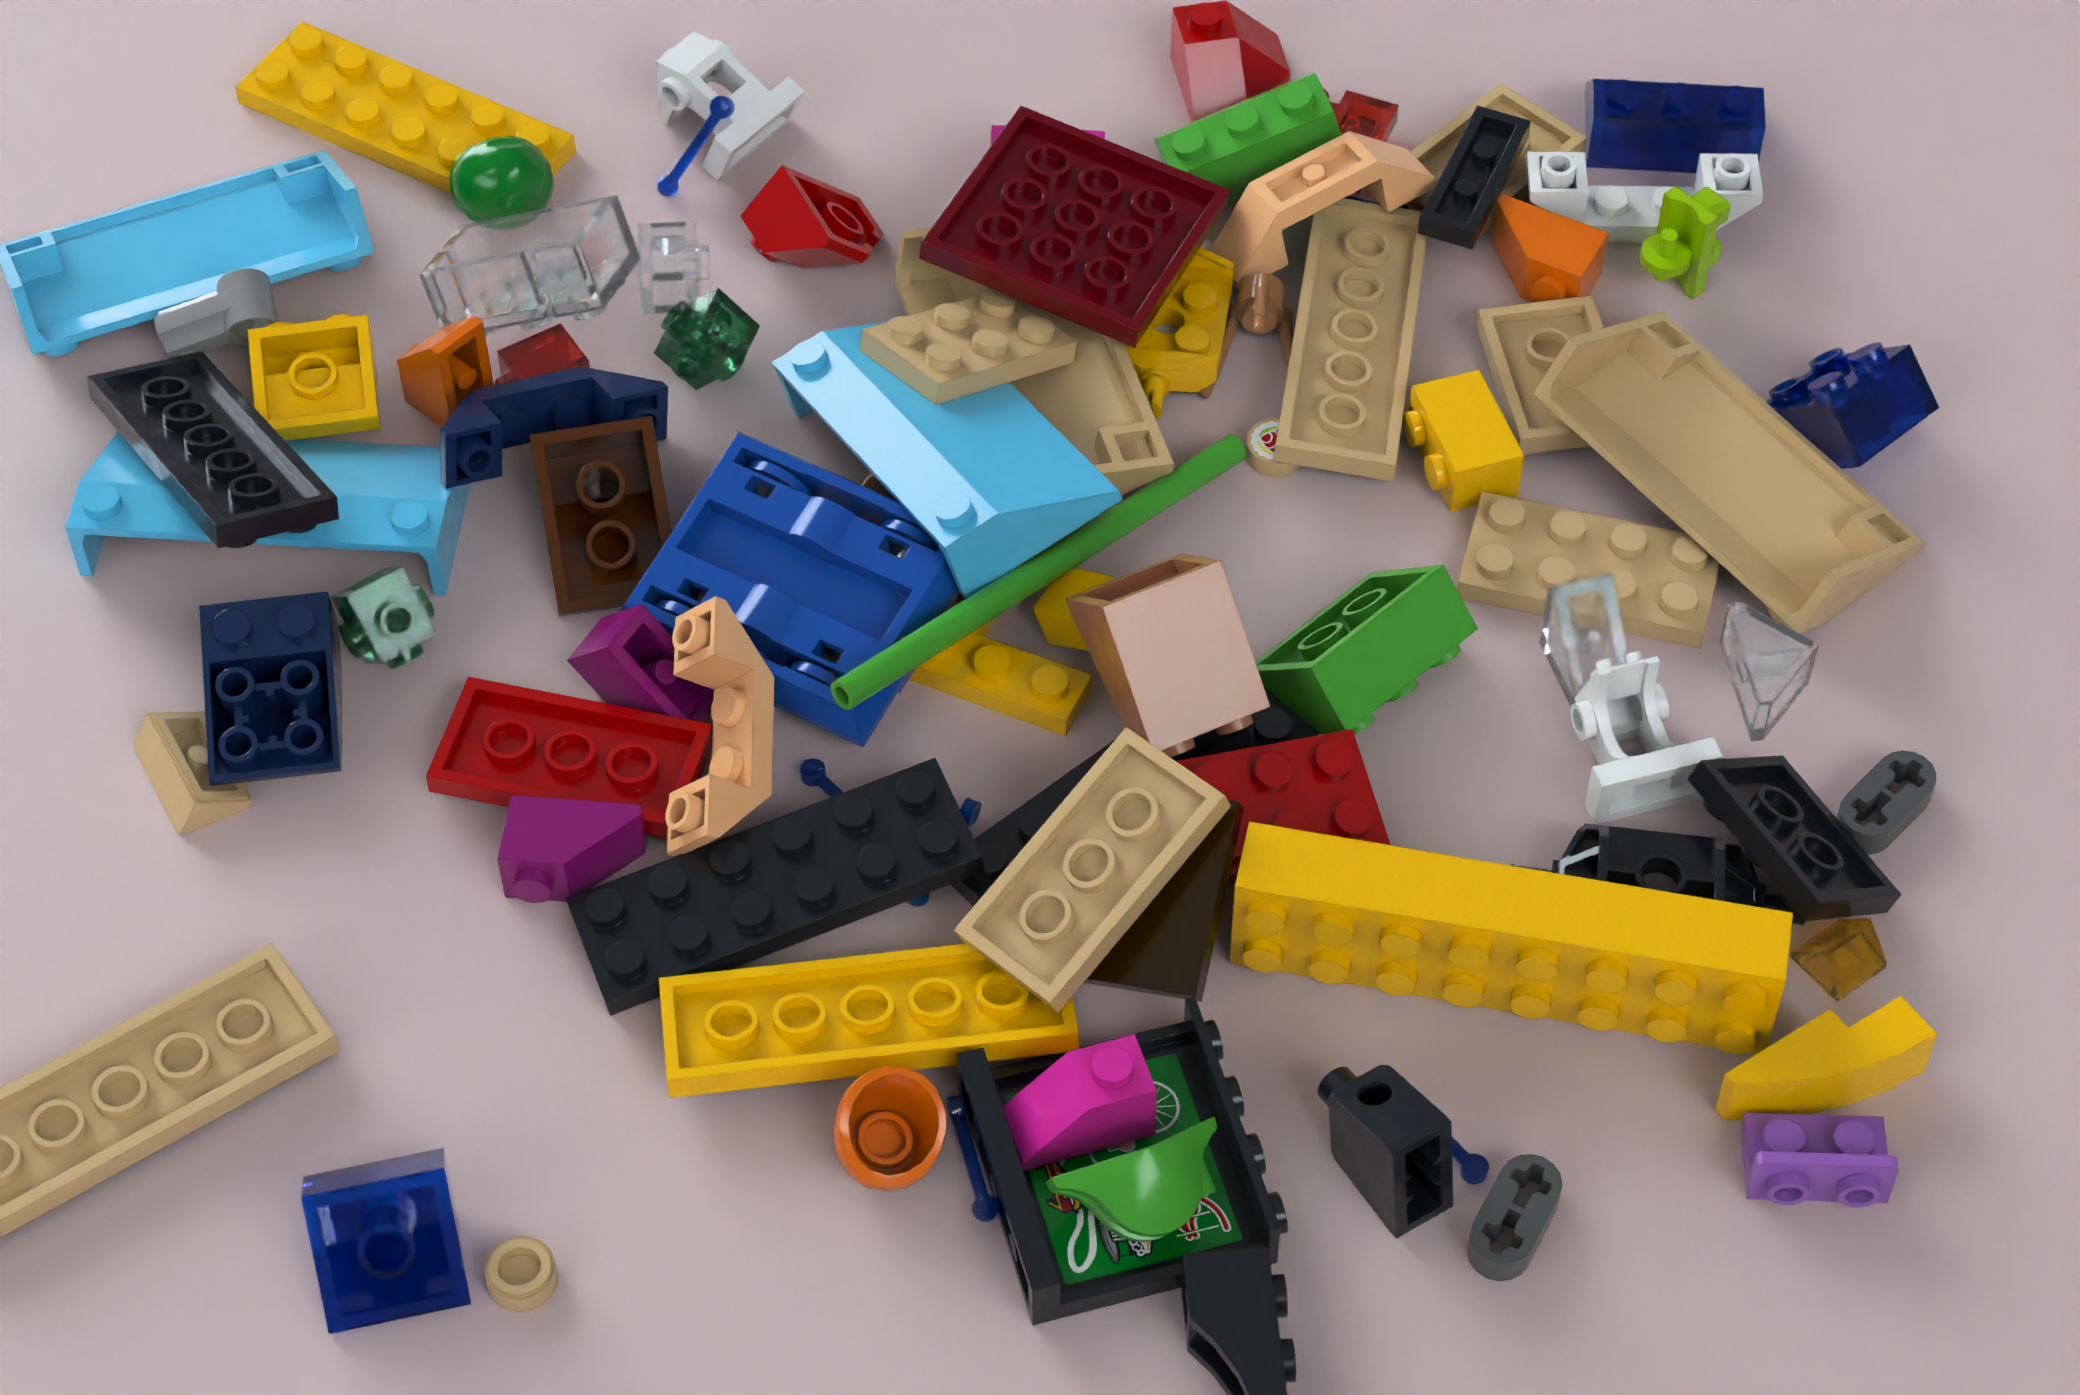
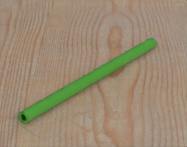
(1035, 573)

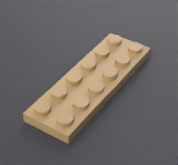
(1352, 340)
(153, 1082)

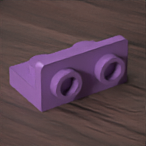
(1817, 1158)

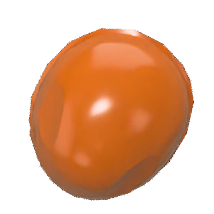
(890, 1128)

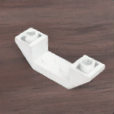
(1632, 212)

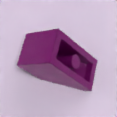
(632, 666)
(566, 845)

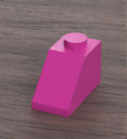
(1084, 1104)

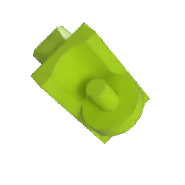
(1686, 238)

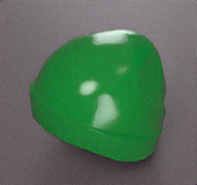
(501, 179)

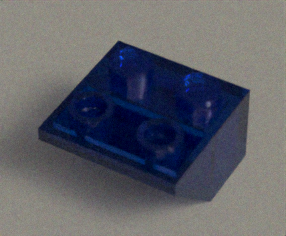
(1856, 401)

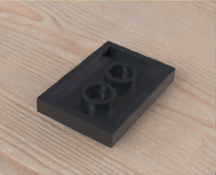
(1793, 838)

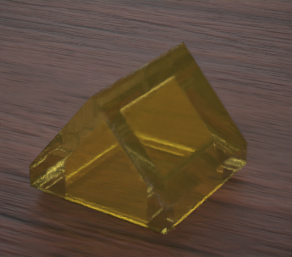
(1842, 956)

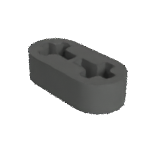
(1895, 810)
(1501, 1211)

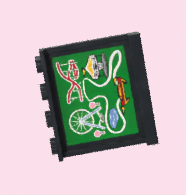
(1057, 1244)

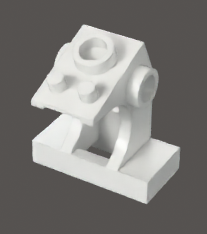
(757, 112)
(1625, 704)

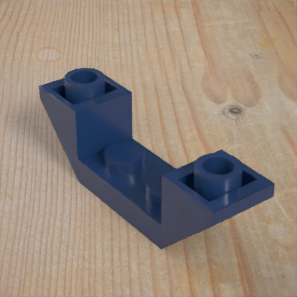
(511, 411)

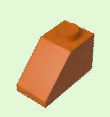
(1546, 251)
(446, 368)

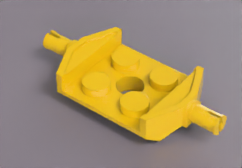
(1192, 354)

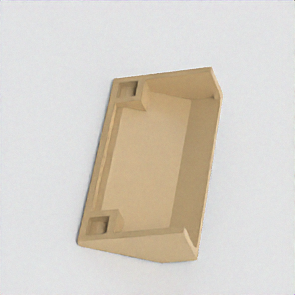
(1090, 401)
(1726, 468)

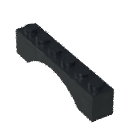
(1233, 1320)

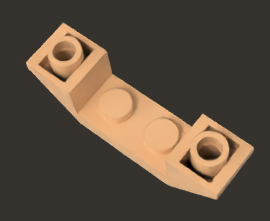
(1308, 185)
(719, 654)

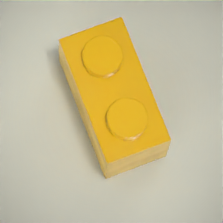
(1463, 440)

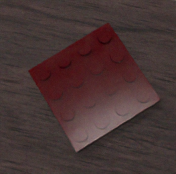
(1075, 225)

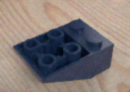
(272, 688)

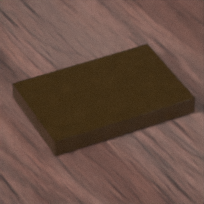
(1175, 935)

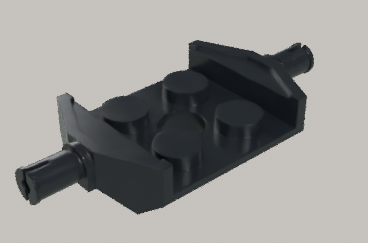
(1696, 864)

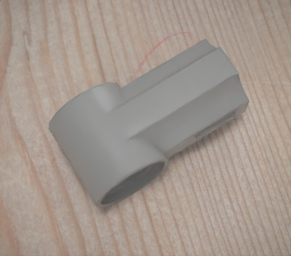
(220, 317)

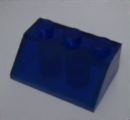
(1669, 123)

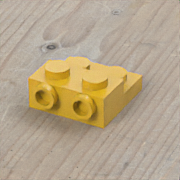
(315, 376)

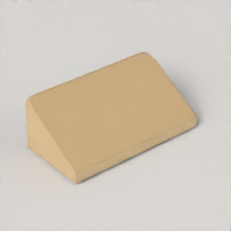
(176, 761)

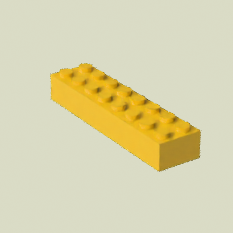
(1510, 938)

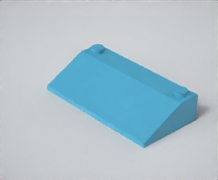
(178, 246)
(972, 471)
(384, 494)

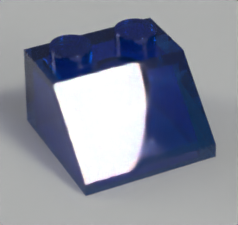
(385, 1240)

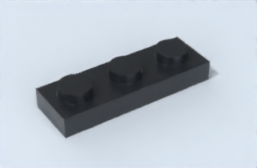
(1474, 177)

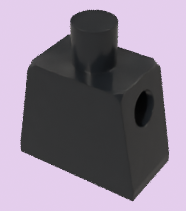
(1390, 1145)

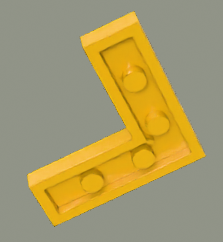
(1007, 680)

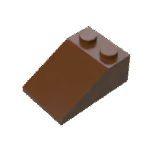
(600, 510)

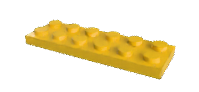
(384, 107)
(849, 1018)

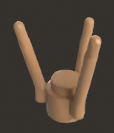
(1259, 311)

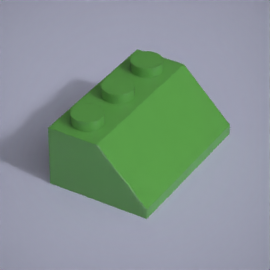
(1252, 135)
(1368, 647)

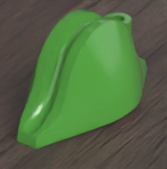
(1145, 1190)

